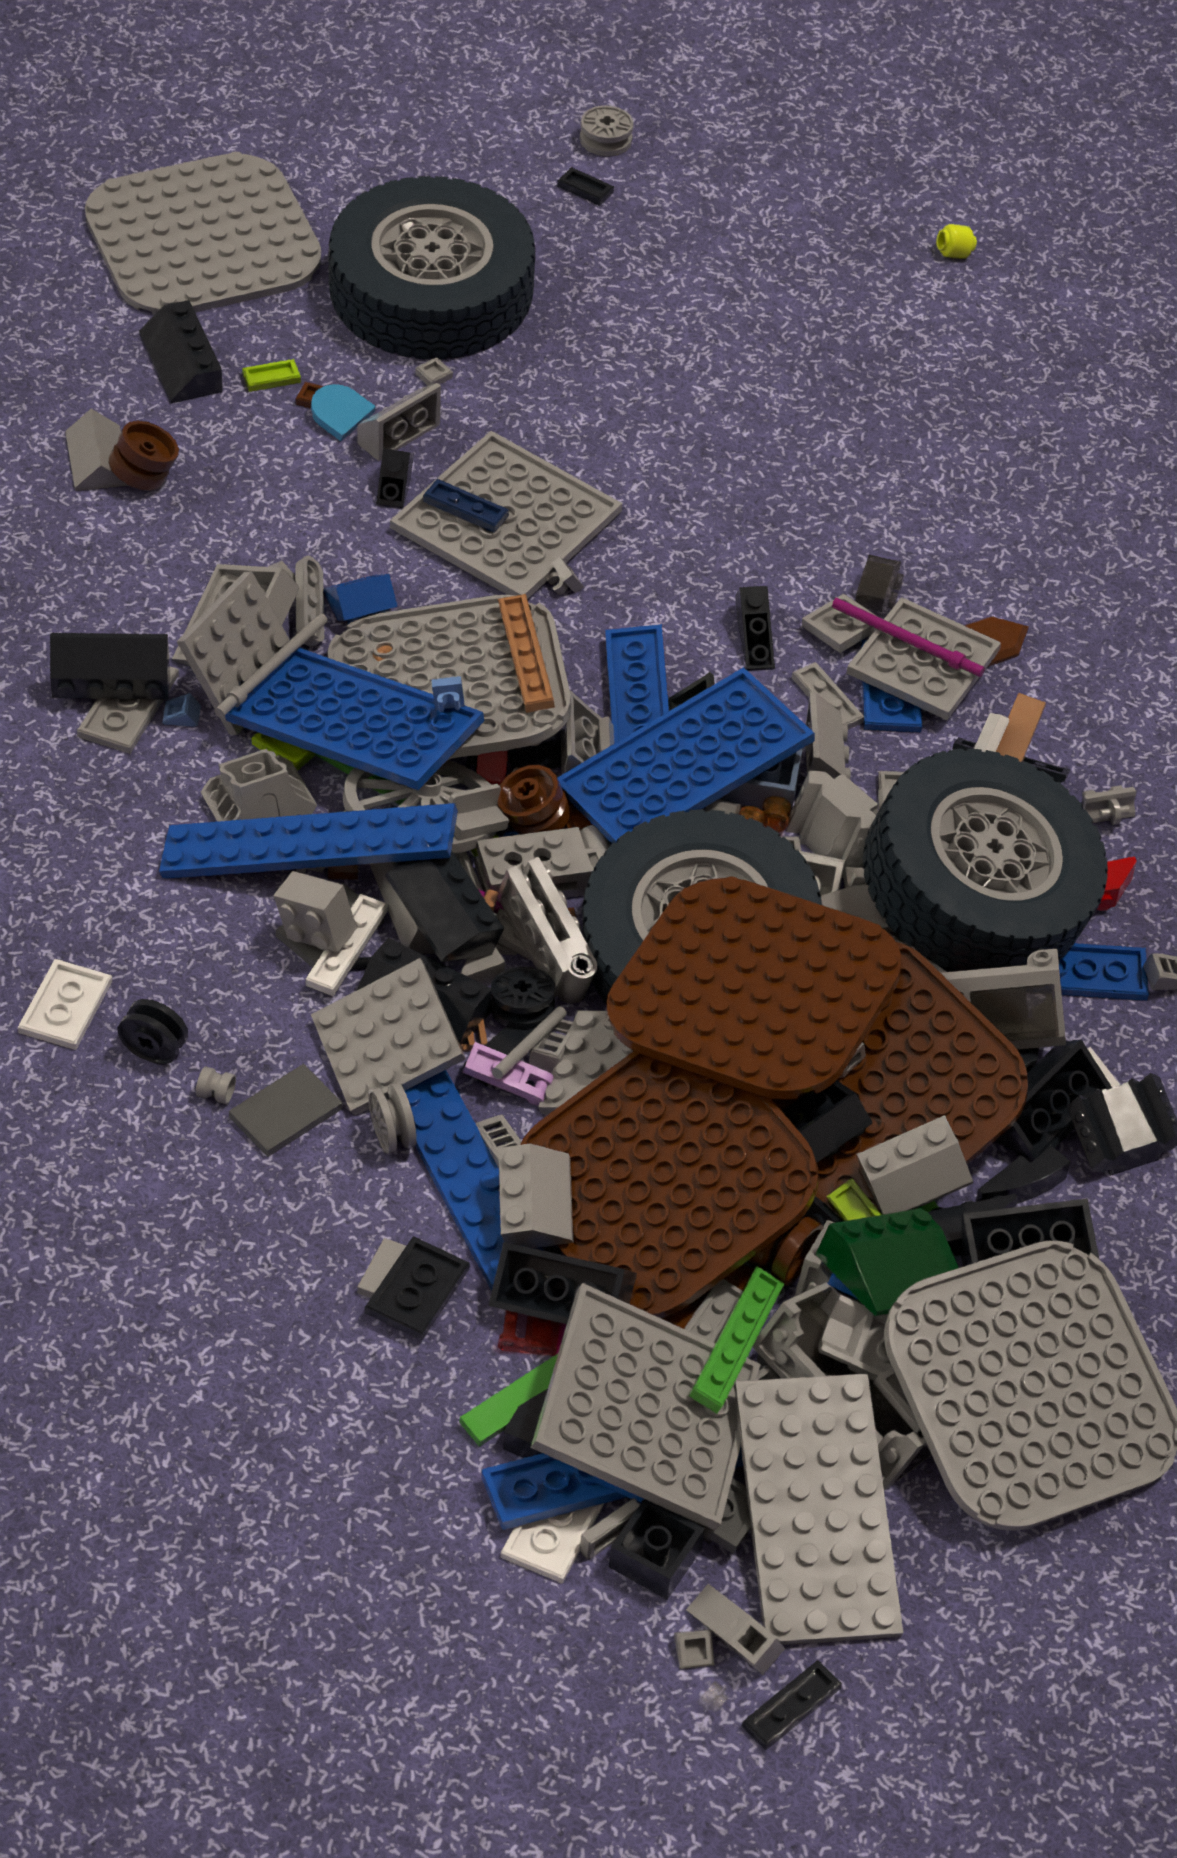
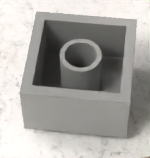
(315, 911)

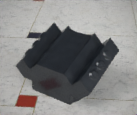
(1125, 1125)

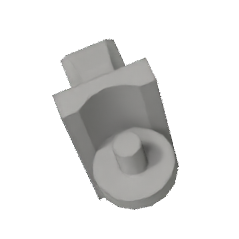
(1110, 804)

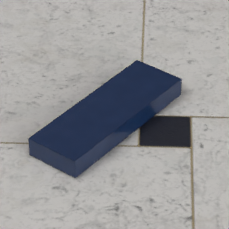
(465, 505)

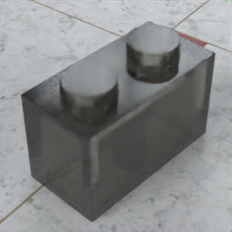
(879, 584)

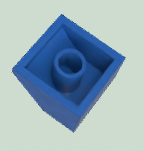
(361, 597)

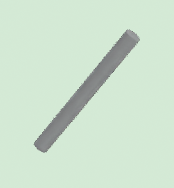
(529, 1042)

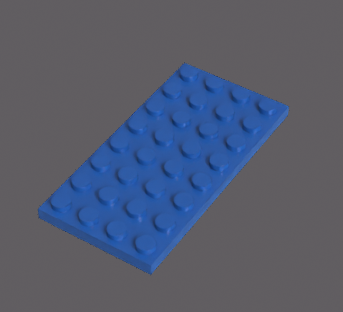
(356, 718)
(686, 756)

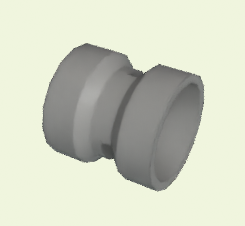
(215, 1085)

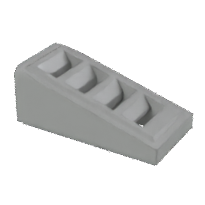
(1155, 968)
(548, 1059)
(505, 1128)

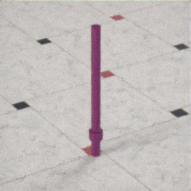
(955, 659)

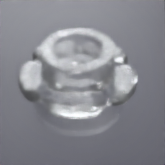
(713, 1697)

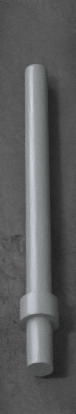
(239, 693)

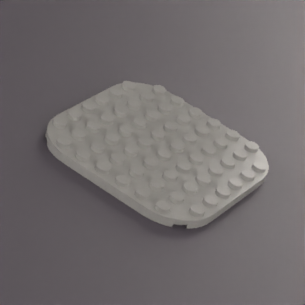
(203, 233)
(466, 642)
(1031, 1385)

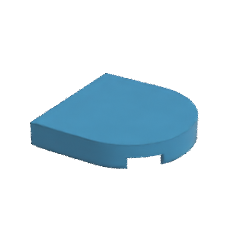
(340, 409)

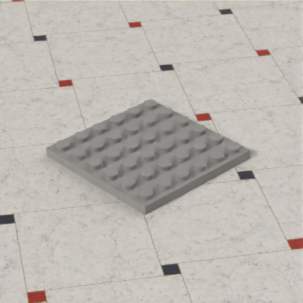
(547, 517)
(627, 1413)

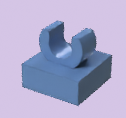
(448, 693)

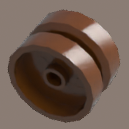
(143, 455)
(533, 800)
(788, 1251)

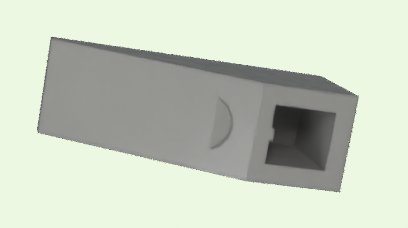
(736, 1628)

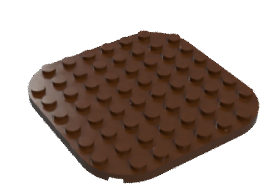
(754, 988)
(926, 1061)
(676, 1177)

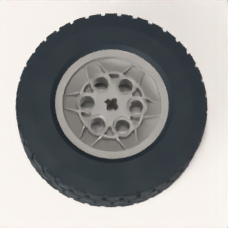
(431, 267)
(665, 856)
(983, 861)

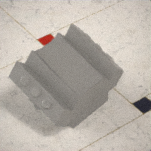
(257, 788)
(832, 817)

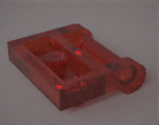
(540, 1335)

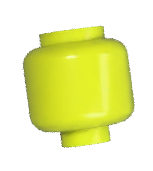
(956, 241)

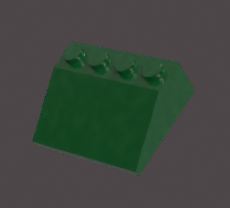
(885, 1255)

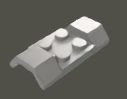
(855, 1338)

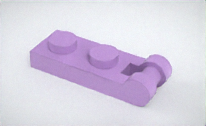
(484, 1059)

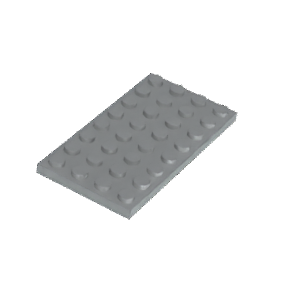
(817, 1509)

